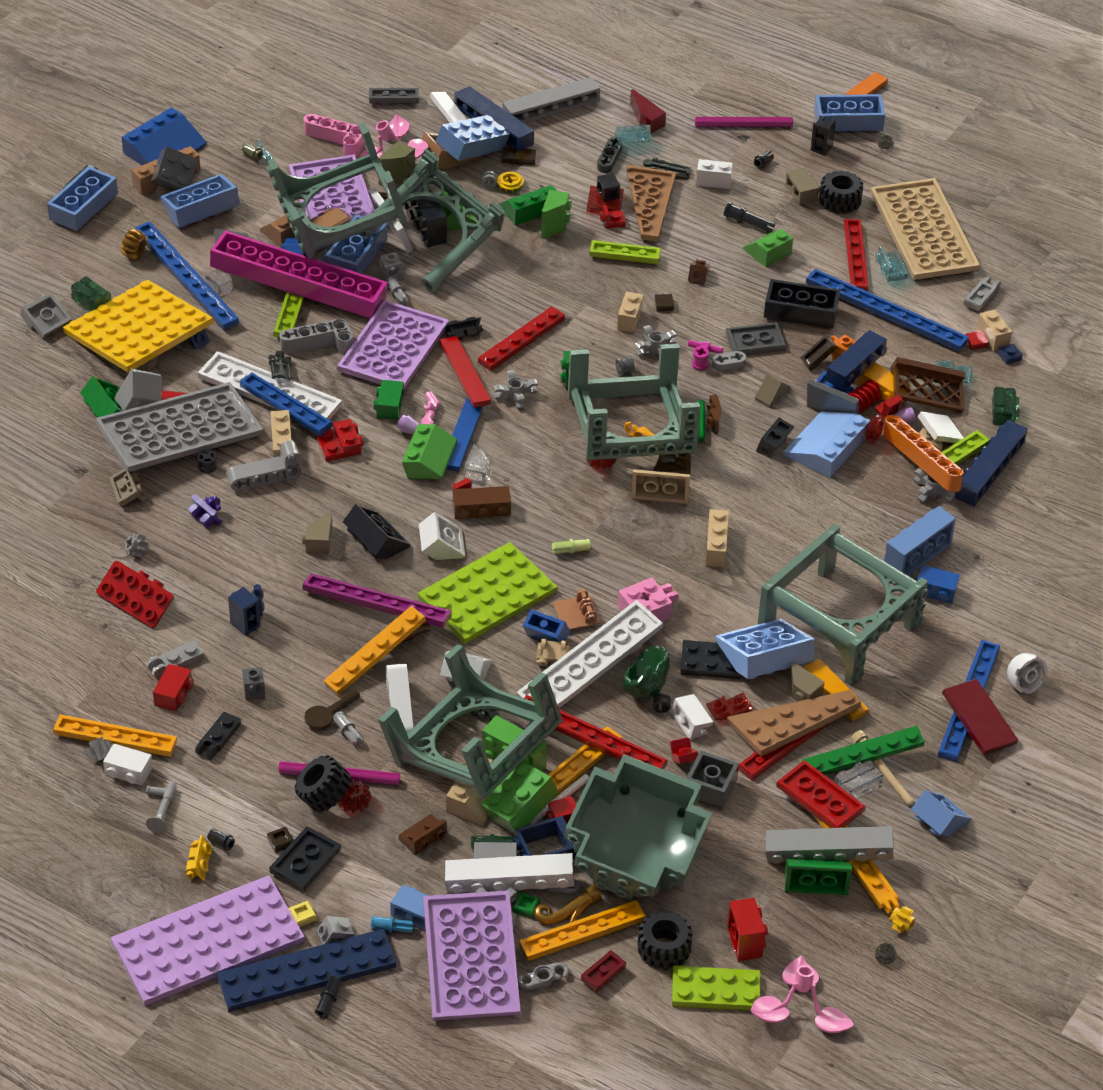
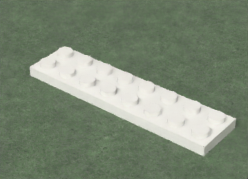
(226, 369)
(599, 652)

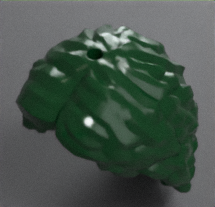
(647, 673)

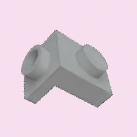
(334, 928)

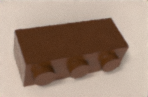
(481, 502)

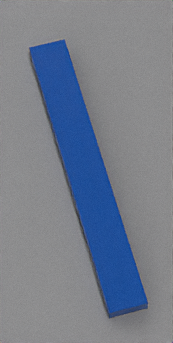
(980, 670)

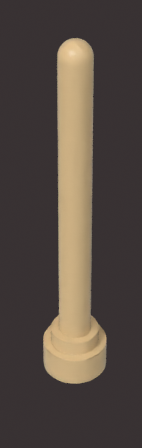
(860, 736)

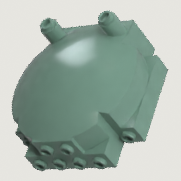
(637, 828)

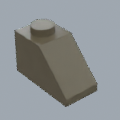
(318, 535)
(804, 684)

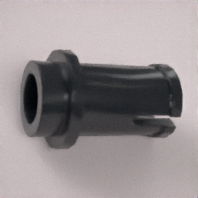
(761, 160)
(221, 839)

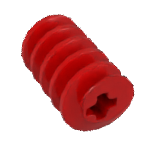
(867, 394)

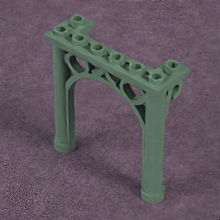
(488, 219)

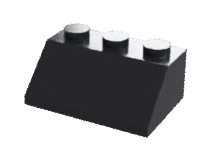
(375, 532)

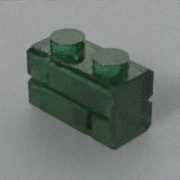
(89, 293)
(1004, 405)

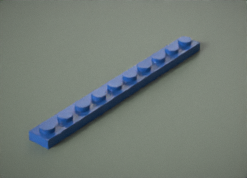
(188, 277)
(890, 311)

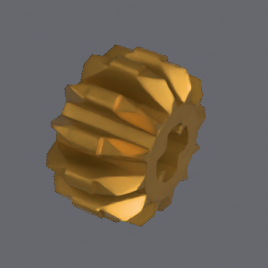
(133, 244)

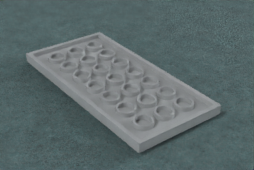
(178, 426)

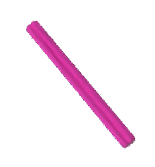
(743, 121)
(358, 774)

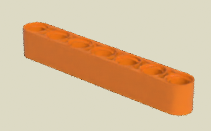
(923, 453)

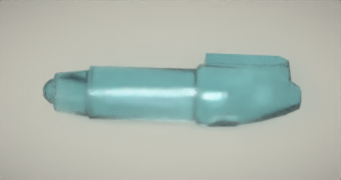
(266, 154)

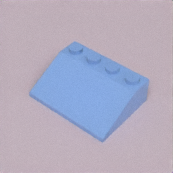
(828, 441)
(766, 648)

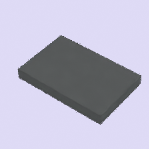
(756, 338)
(829, 399)

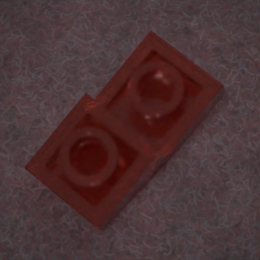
(723, 708)

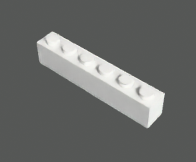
(508, 872)

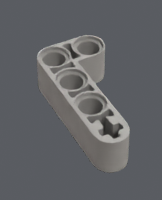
(316, 336)
(267, 471)

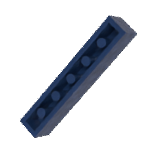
(477, 105)
(991, 462)

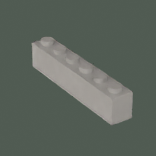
(553, 100)
(830, 844)

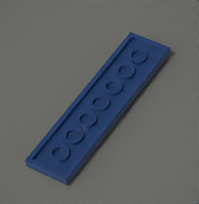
(305, 970)

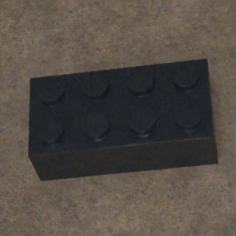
(427, 219)
(802, 303)

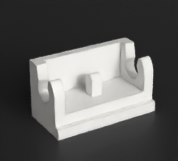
(691, 716)

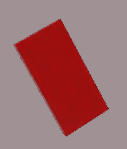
(820, 796)

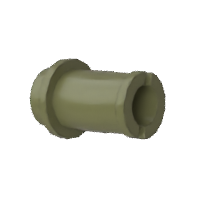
(255, 153)

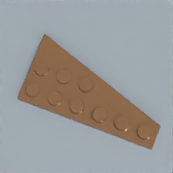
(650, 198)
(779, 725)

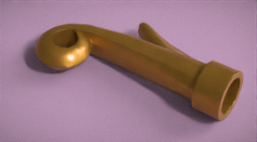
(574, 908)

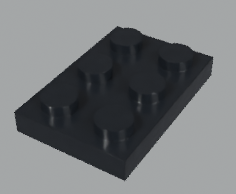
(706, 659)
(305, 858)

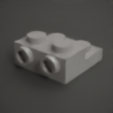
(45, 315)

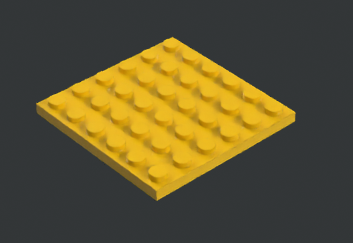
(138, 325)

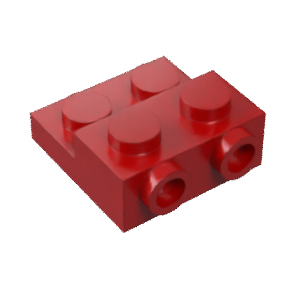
(340, 441)

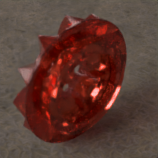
(874, 428)

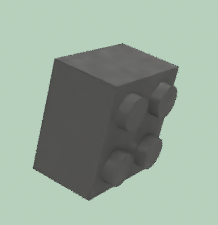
(174, 169)
(716, 777)

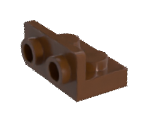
(423, 834)

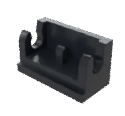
(823, 136)
(774, 436)

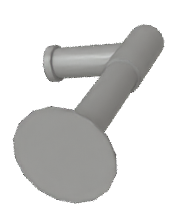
(156, 823)

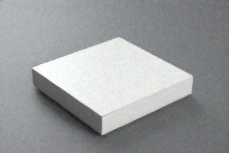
(940, 427)

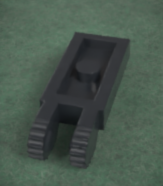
(218, 734)

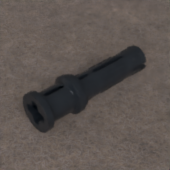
(741, 215)

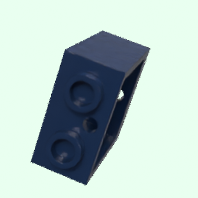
(541, 830)

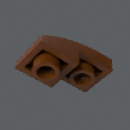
(714, 411)

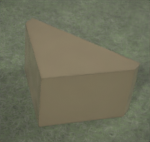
(771, 391)

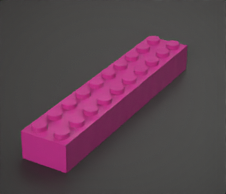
(298, 274)

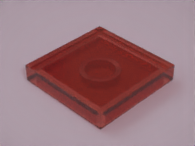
(596, 203)

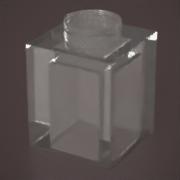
(220, 283)

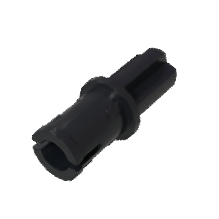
(328, 996)

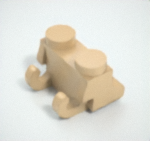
(550, 652)

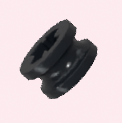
(661, 703)

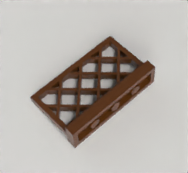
(928, 373)

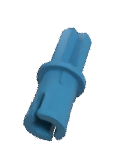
(391, 924)

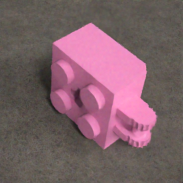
(651, 595)

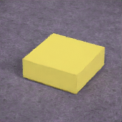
(303, 913)

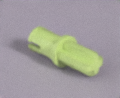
(571, 546)

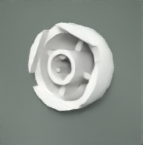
(1026, 672)

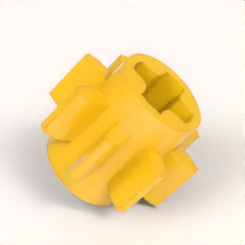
(902, 919)

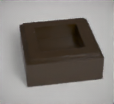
(664, 302)
(279, 839)

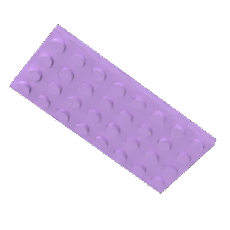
(207, 939)

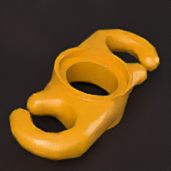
(637, 431)

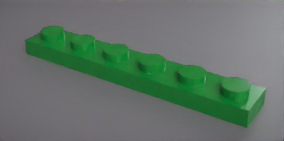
(867, 750)

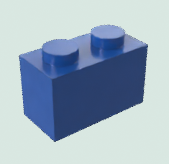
(941, 583)
(545, 627)

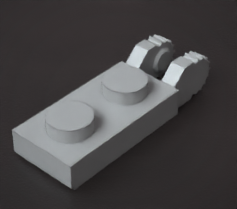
(982, 293)
(179, 656)

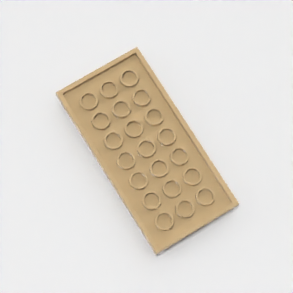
(924, 229)

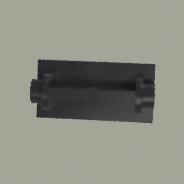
(470, 325)

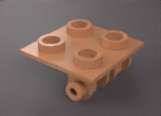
(577, 611)

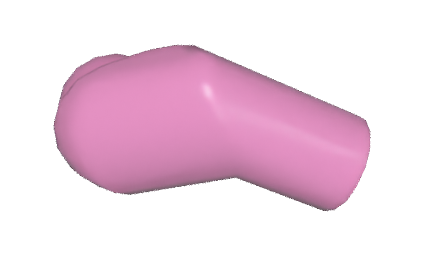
(433, 402)
(428, 418)

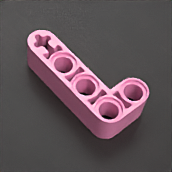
(336, 132)

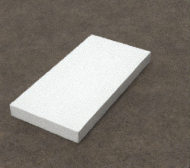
(394, 225)

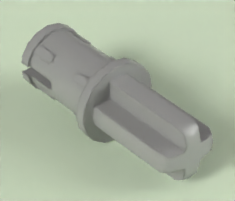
(397, 290)
(347, 728)

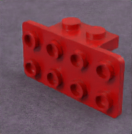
(135, 593)

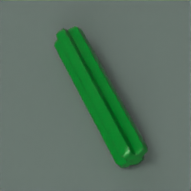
(701, 433)

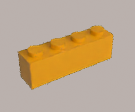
(883, 378)

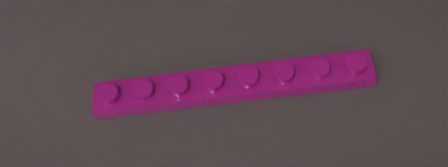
(374, 599)

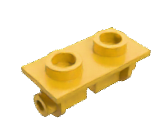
(200, 851)

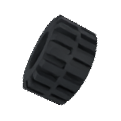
(841, 191)
(322, 783)
(664, 953)

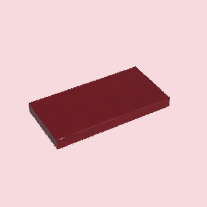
(980, 716)

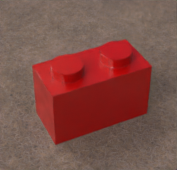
(173, 687)

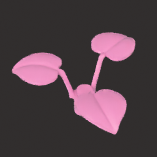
(396, 128)
(801, 977)

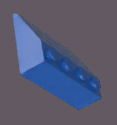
(164, 130)

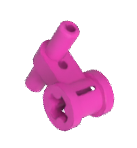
(701, 353)

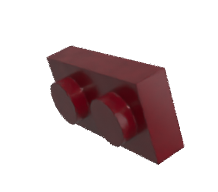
(603, 971)

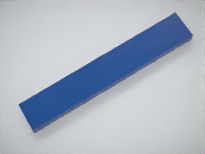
(282, 401)
(464, 432)

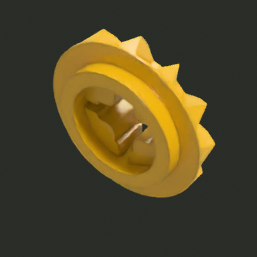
(516, 181)

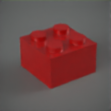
(746, 929)

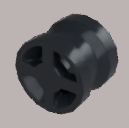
(207, 461)

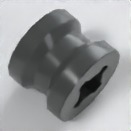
(625, 366)

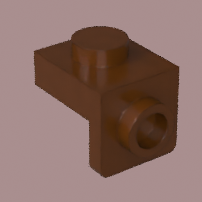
(698, 271)

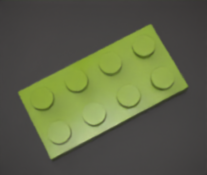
(715, 987)

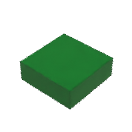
(525, 905)

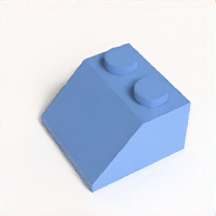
(939, 813)

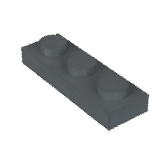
(393, 95)

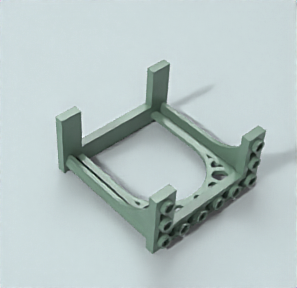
(314, 237)
(605, 445)
(849, 644)
(471, 687)

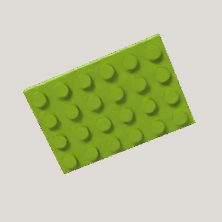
(489, 591)

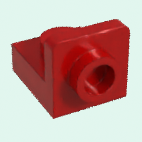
(612, 219)
(889, 406)
(682, 750)

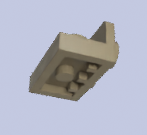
(127, 487)

